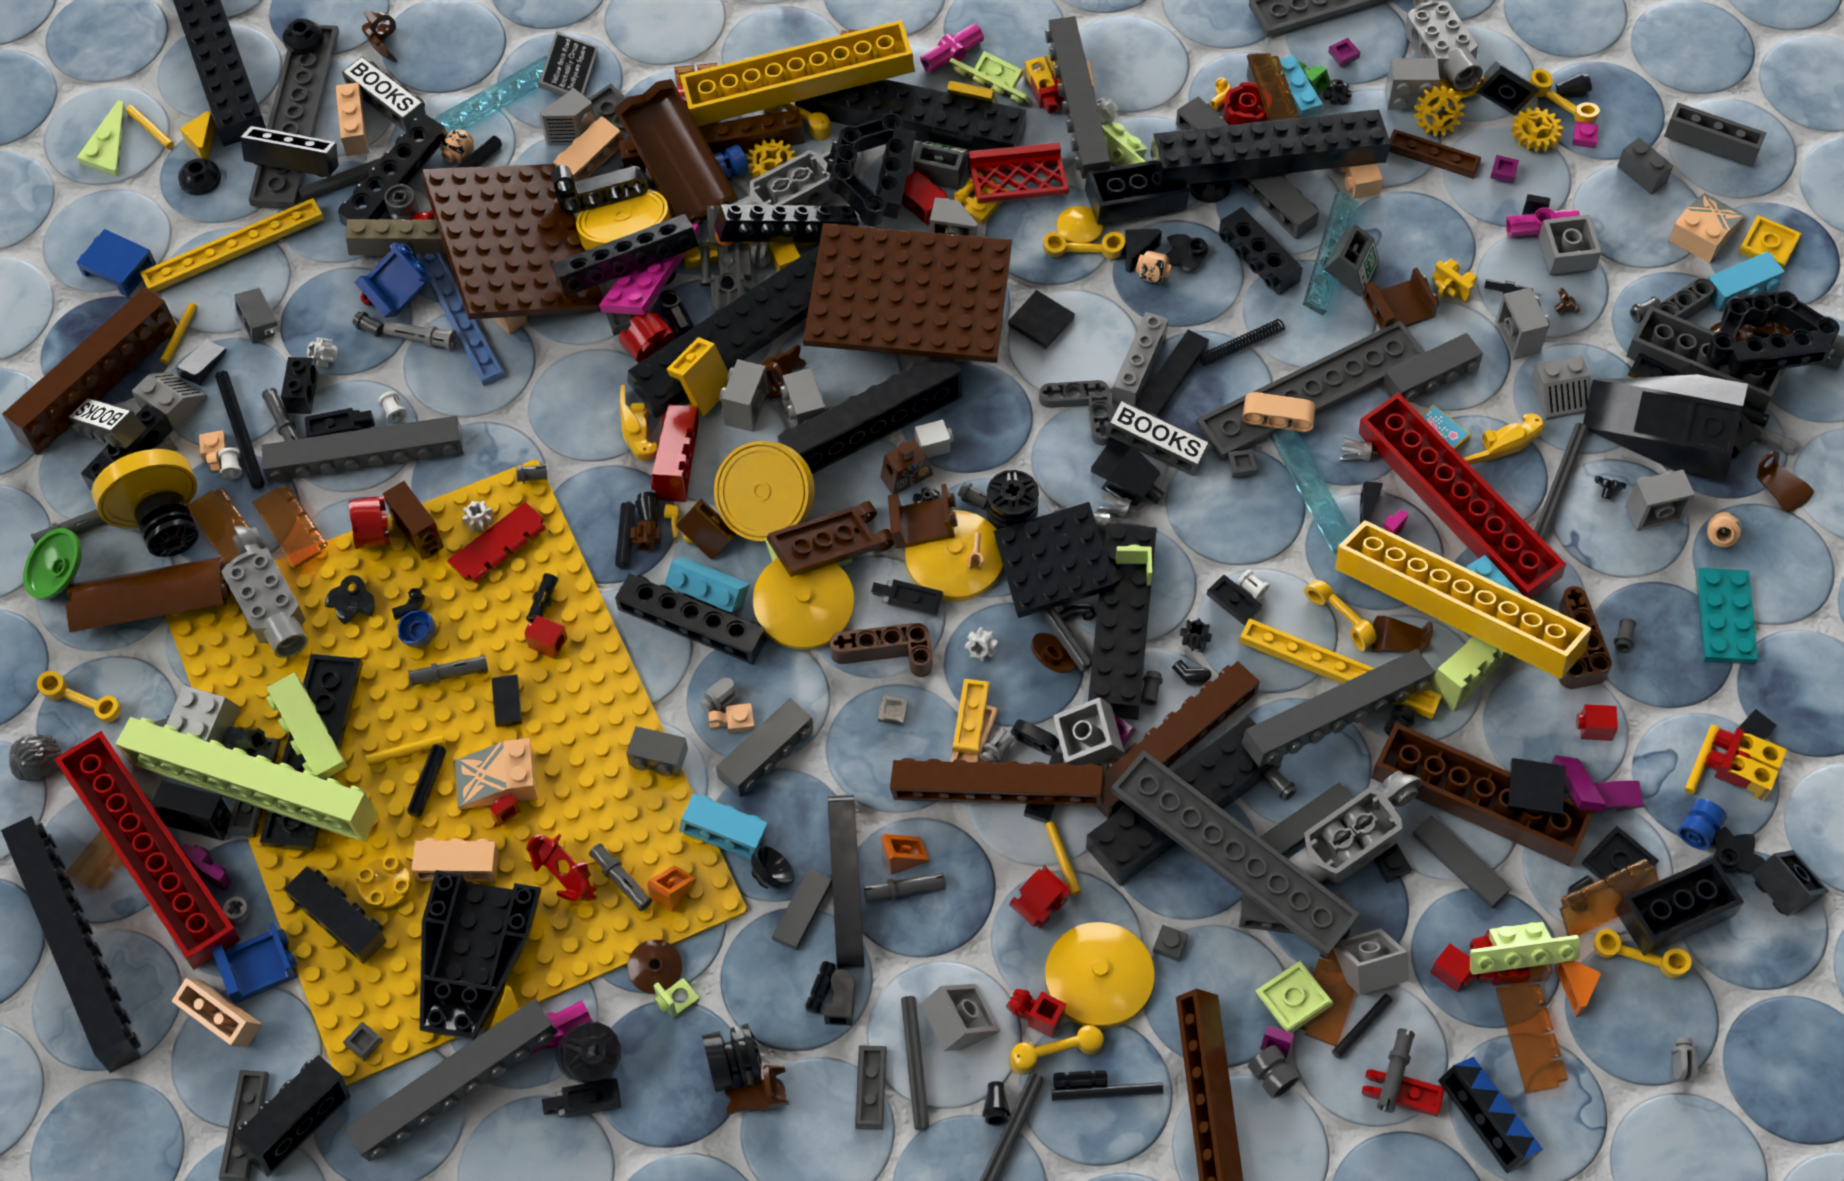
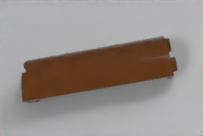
(675, 151)
(146, 594)

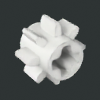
(1107, 110)
(322, 352)
(478, 516)
(977, 644)

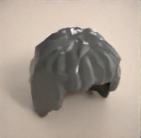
(34, 757)

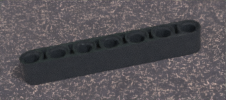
(845, 882)

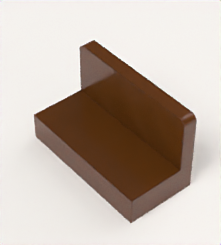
(705, 529)

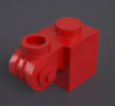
(1042, 1014)

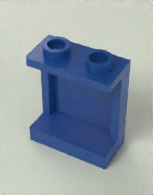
(116, 261)
(394, 280)
(255, 964)

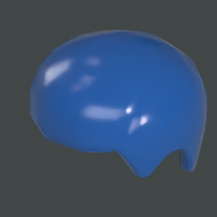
(417, 629)

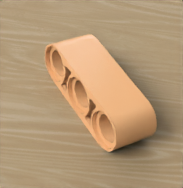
(1279, 412)

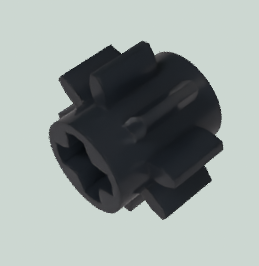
(1195, 634)

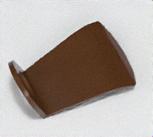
(1784, 486)
(1400, 636)

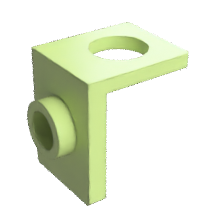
(1136, 555)
(665, 1001)

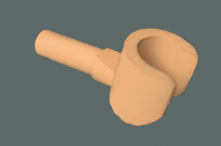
(975, 555)

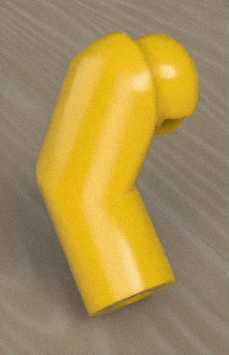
(1221, 89)

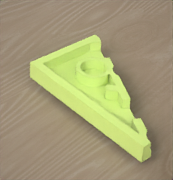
(104, 145)

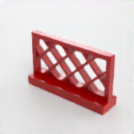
(1015, 160)

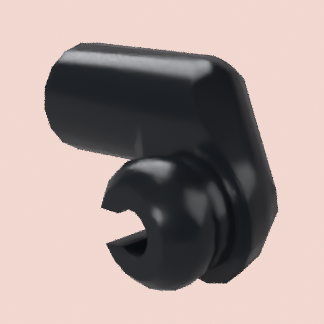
(1191, 676)

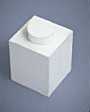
(934, 438)

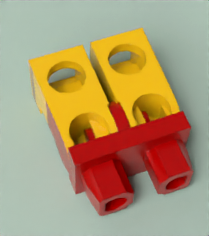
(1043, 83)
(1746, 761)

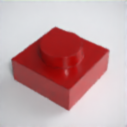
(504, 809)

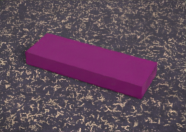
(1580, 784)

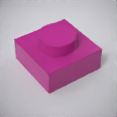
(1585, 134)
(1396, 523)

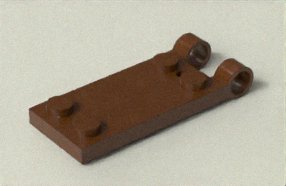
(828, 539)

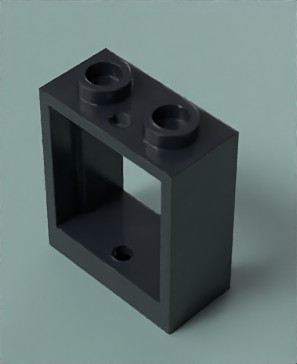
(192, 810)

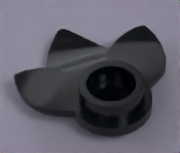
(1185, 252)
(350, 602)
(1738, 850)

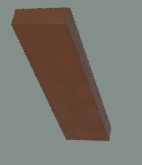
(1434, 154)

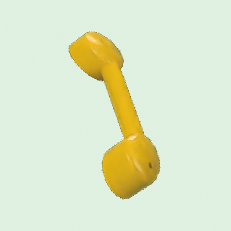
(1582, 113)
(818, 123)
(1112, 245)
(1362, 633)
(55, 688)
(1608, 944)
(1088, 1040)

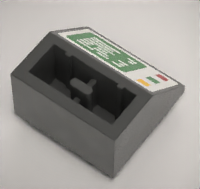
(941, 162)
(1353, 259)

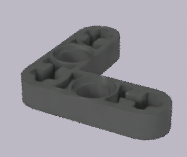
(1092, 401)

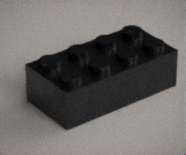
(1131, 193)
(1679, 906)
(292, 1115)

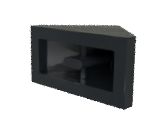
(1138, 243)

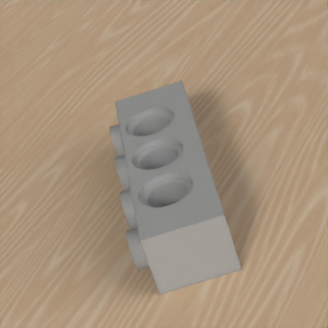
(1140, 359)

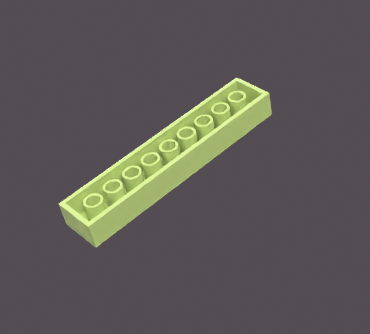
(248, 778)

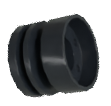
(1011, 498)
(166, 524)
(572, 1053)
(732, 1057)

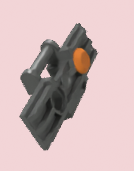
(733, 265)

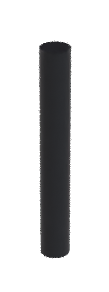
(1362, 1026)

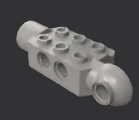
(1440, 34)
(794, 182)
(264, 595)
(1357, 831)

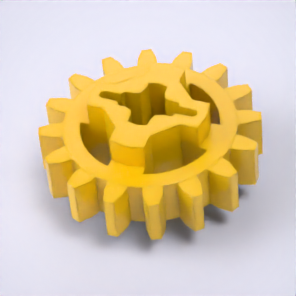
(1439, 101)
(1537, 129)
(769, 156)

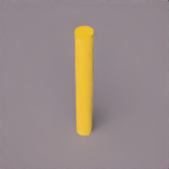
(150, 127)
(178, 333)
(404, 750)
(1699, 766)
(1062, 858)

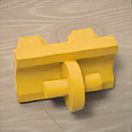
(1452, 282)

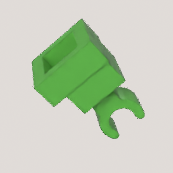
(1317, 77)

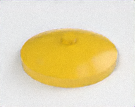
(944, 562)
(804, 608)
(1100, 974)

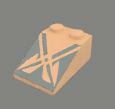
(1705, 227)
(496, 773)

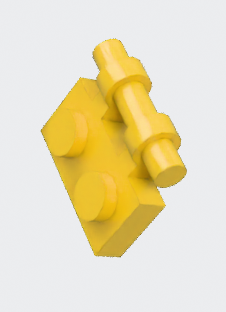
(978, 211)

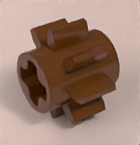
(645, 535)

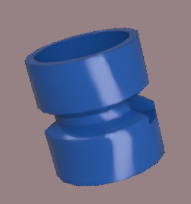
(735, 161)
(1702, 824)

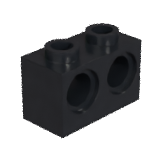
(299, 385)

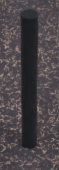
(1107, 1091)

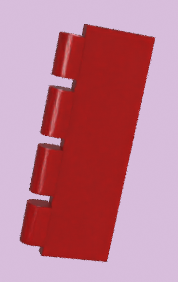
(491, 545)

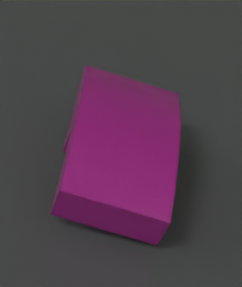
(1620, 795)
(206, 867)

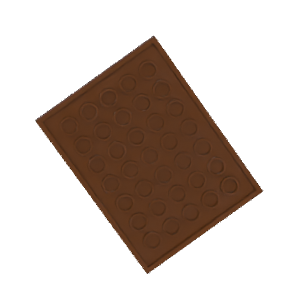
(502, 238)
(908, 293)

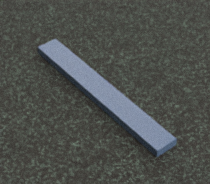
(467, 330)

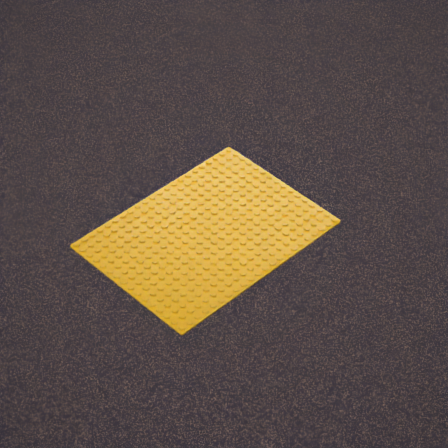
(573, 711)

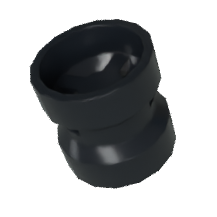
(1402, 715)

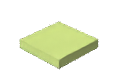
(1294, 997)

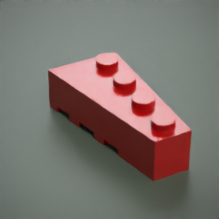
(675, 453)

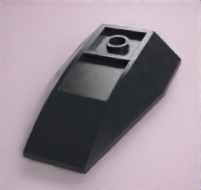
(1670, 419)
(469, 950)

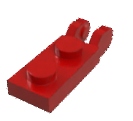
(1412, 1094)

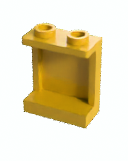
(700, 374)

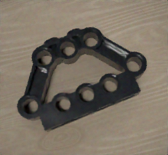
(893, 171)
(1806, 346)

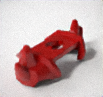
(547, 853)

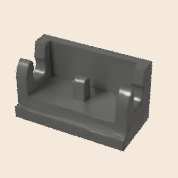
(255, 314)

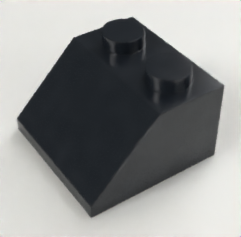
(1506, 88)
(1788, 882)

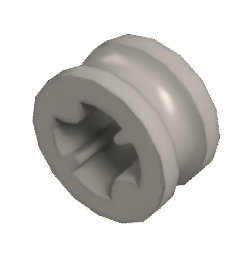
(244, 908)

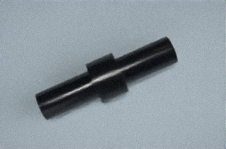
(1506, 287)

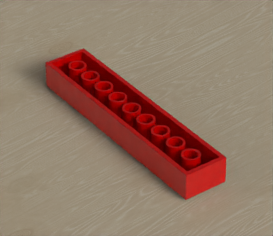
(1460, 496)
(147, 849)

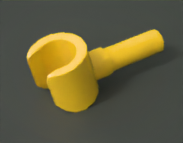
(672, 512)

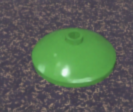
(52, 564)

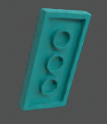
(1726, 616)

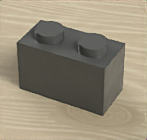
(1645, 165)
(657, 751)

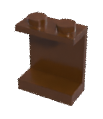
(1406, 301)
(923, 520)

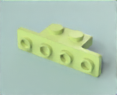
(996, 73)
(1122, 146)
(1523, 947)

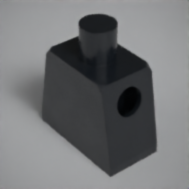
(1134, 479)

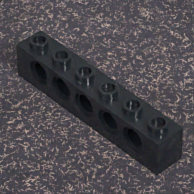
(405, 168)
(779, 222)
(625, 255)
(697, 629)

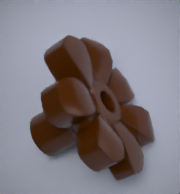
(1566, 302)

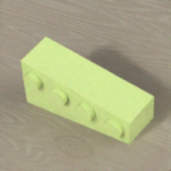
(1466, 671)
(306, 727)

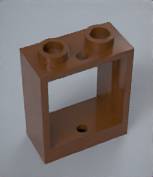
(413, 520)

